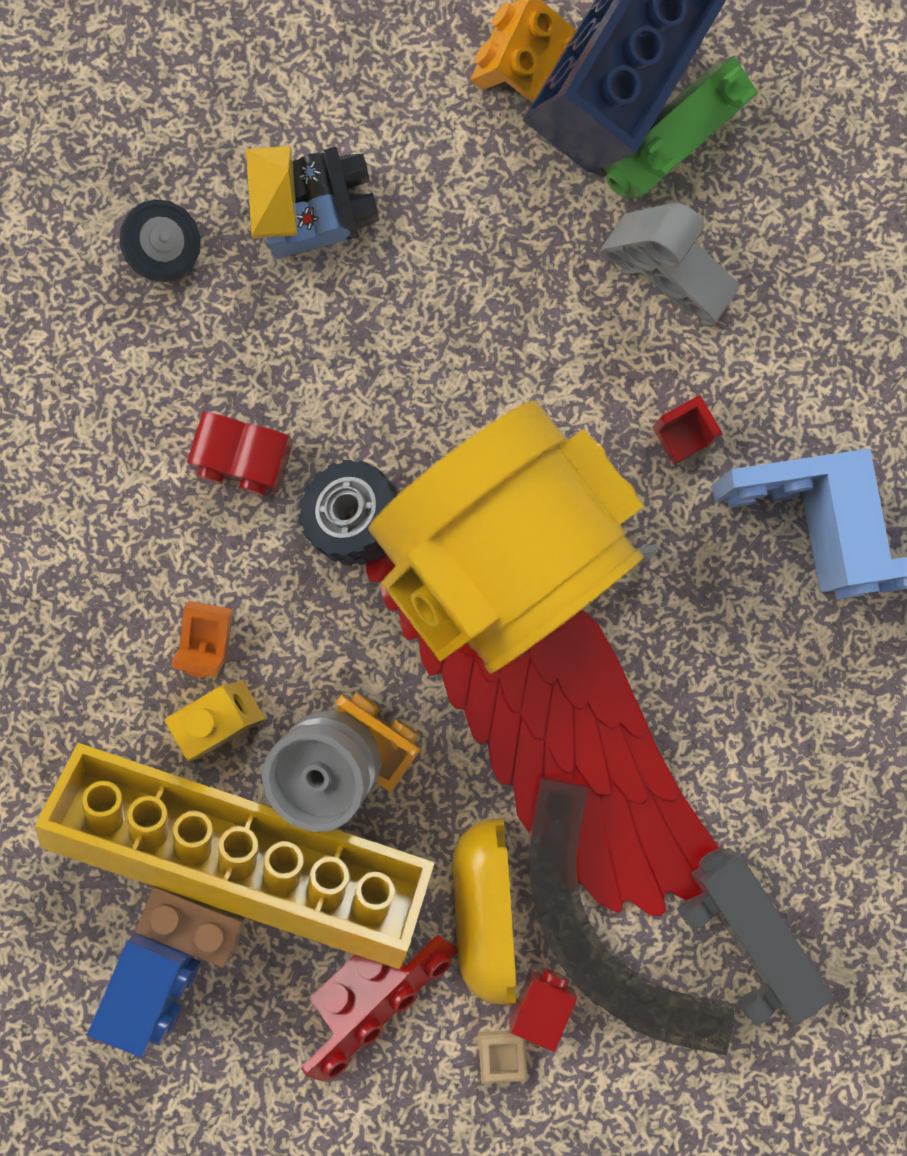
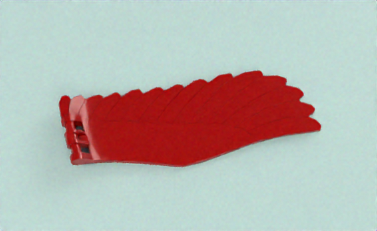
(574, 719)

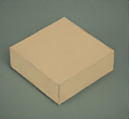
(502, 1057)

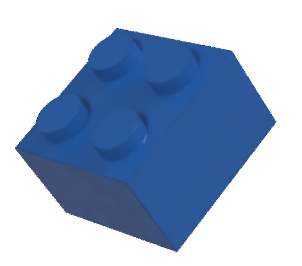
(142, 996)

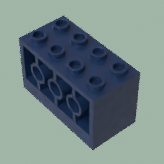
(618, 76)

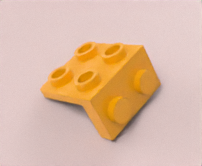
(522, 47)
(395, 740)

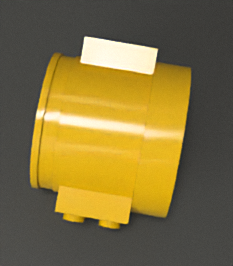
(507, 537)

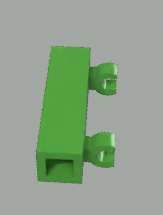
(683, 127)

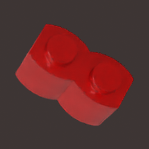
(240, 453)

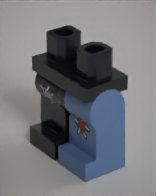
(323, 202)

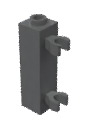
(760, 934)

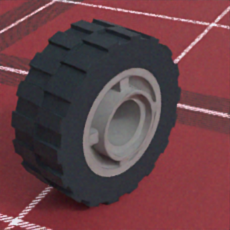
(330, 499)

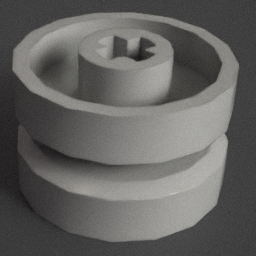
(321, 770)

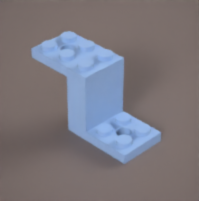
(840, 513)

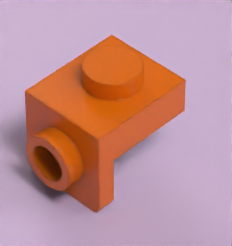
(203, 639)

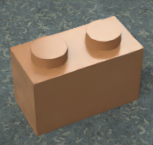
(191, 926)

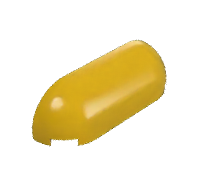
(484, 912)

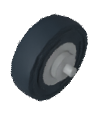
(159, 240)

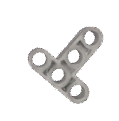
(665, 250)

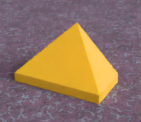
(271, 192)

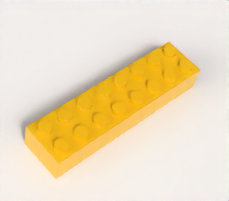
(234, 855)

